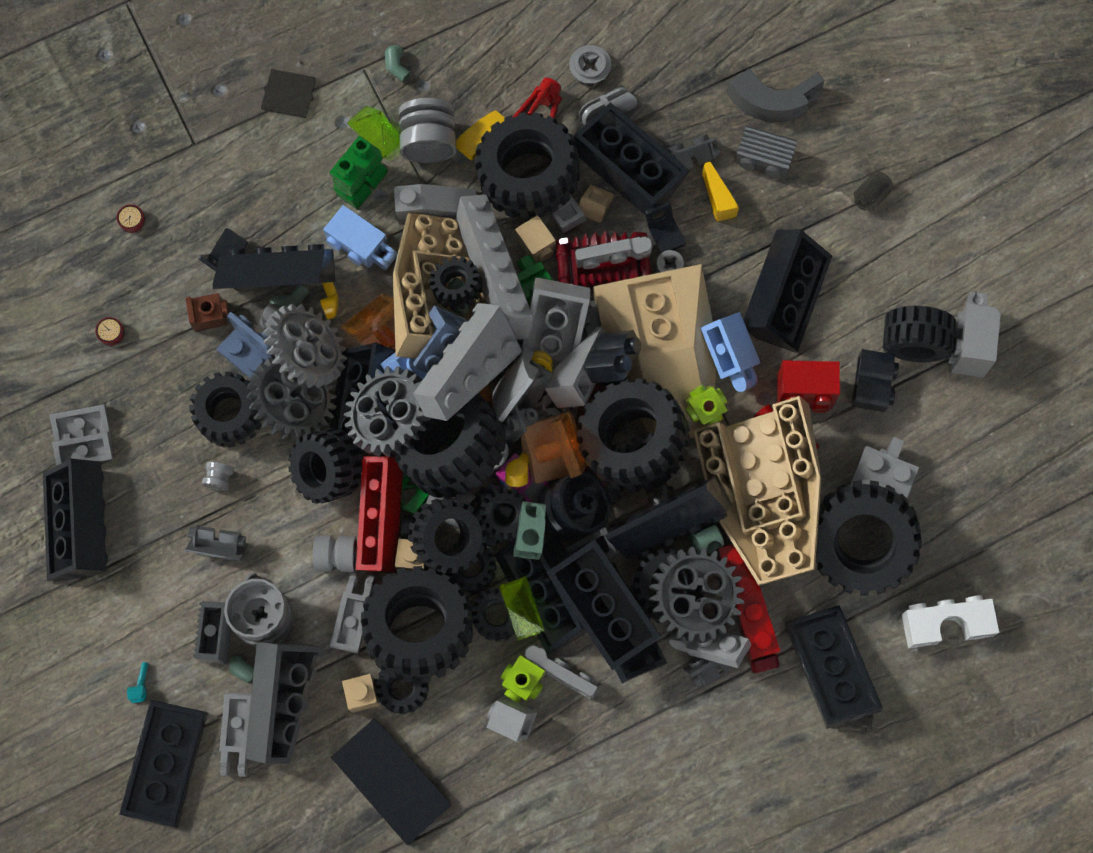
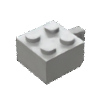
(975, 337)
(886, 468)

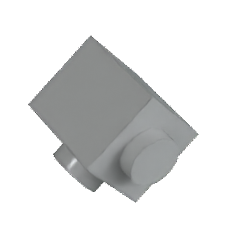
(511, 719)

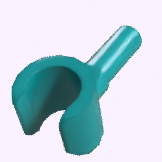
(139, 693)

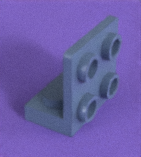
(446, 332)
(244, 346)

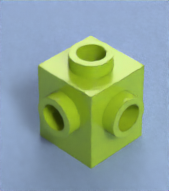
(696, 401)
(522, 670)

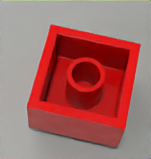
(811, 380)

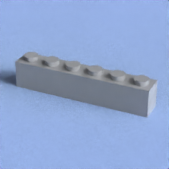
(493, 262)

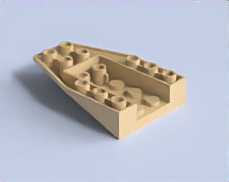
(422, 246)
(667, 319)
(774, 487)

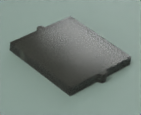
(288, 93)

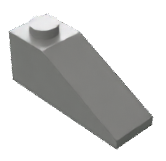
(428, 200)
(569, 381)

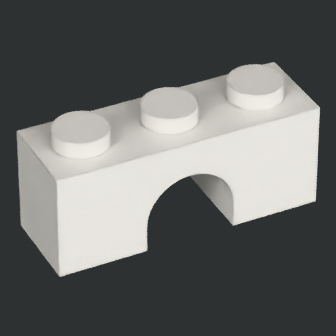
(974, 617)

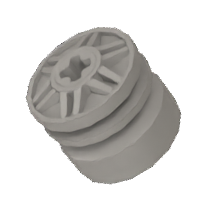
(427, 130)
(252, 600)

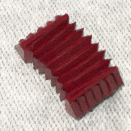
(606, 271)

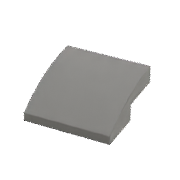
(513, 384)
(82, 434)

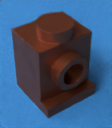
(206, 320)

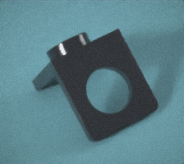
(664, 229)
(226, 242)

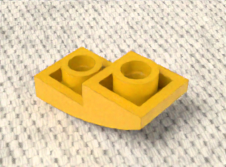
(472, 136)

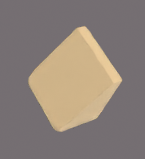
(595, 203)

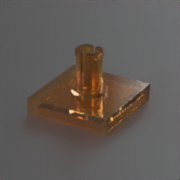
(372, 320)
(564, 445)

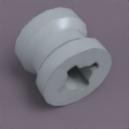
(669, 256)
(217, 476)

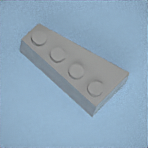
(469, 364)

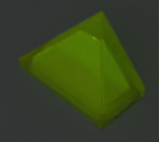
(376, 129)
(521, 608)

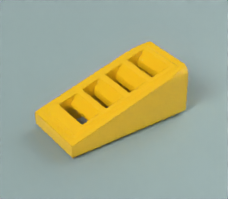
(720, 198)

